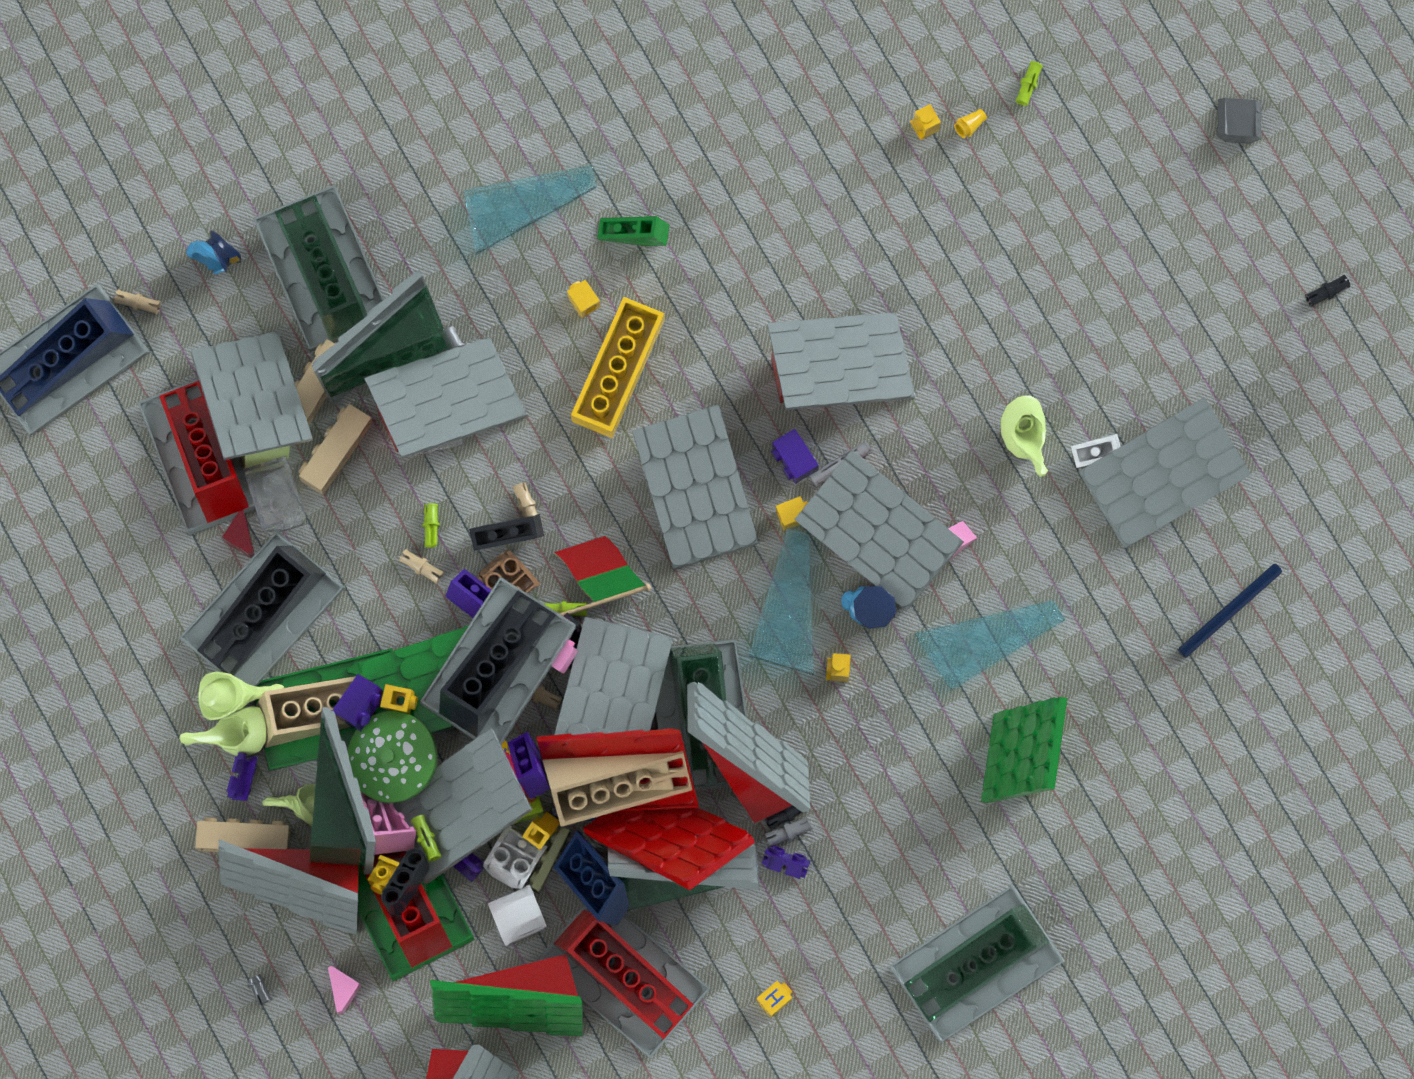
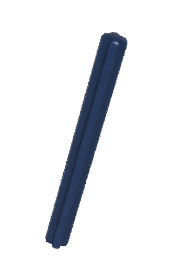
(1230, 610)

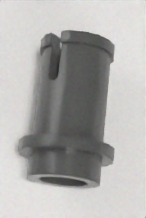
(259, 989)

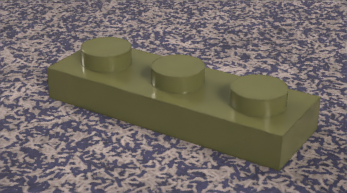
(549, 859)

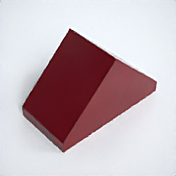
(239, 536)

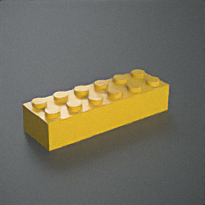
(617, 367)

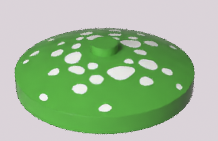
(393, 757)

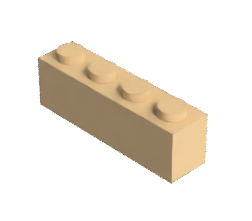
(309, 388)
(335, 449)
(244, 835)

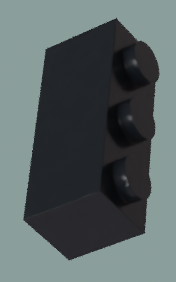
(506, 532)

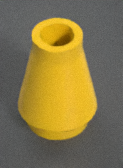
(969, 124)

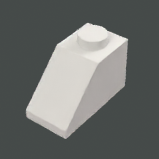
(1091, 451)

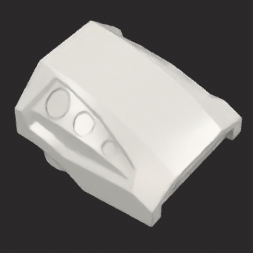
(513, 859)
(517, 915)

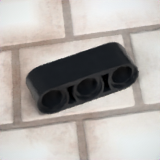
(405, 871)

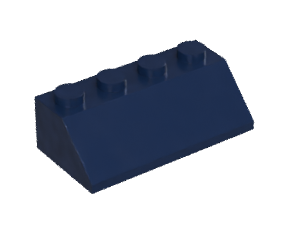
(590, 880)

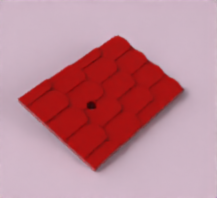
(675, 843)

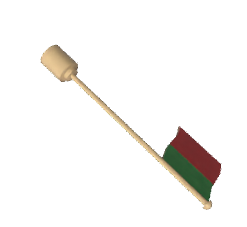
(600, 572)

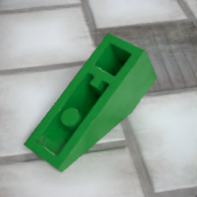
(634, 230)

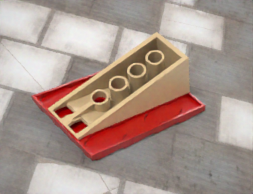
(616, 772)

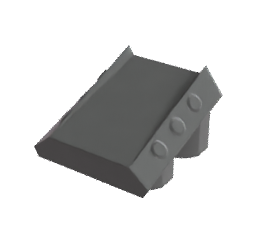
(1239, 120)

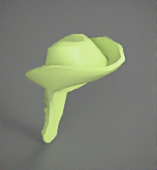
(1024, 430)
(224, 694)
(237, 733)
(301, 804)

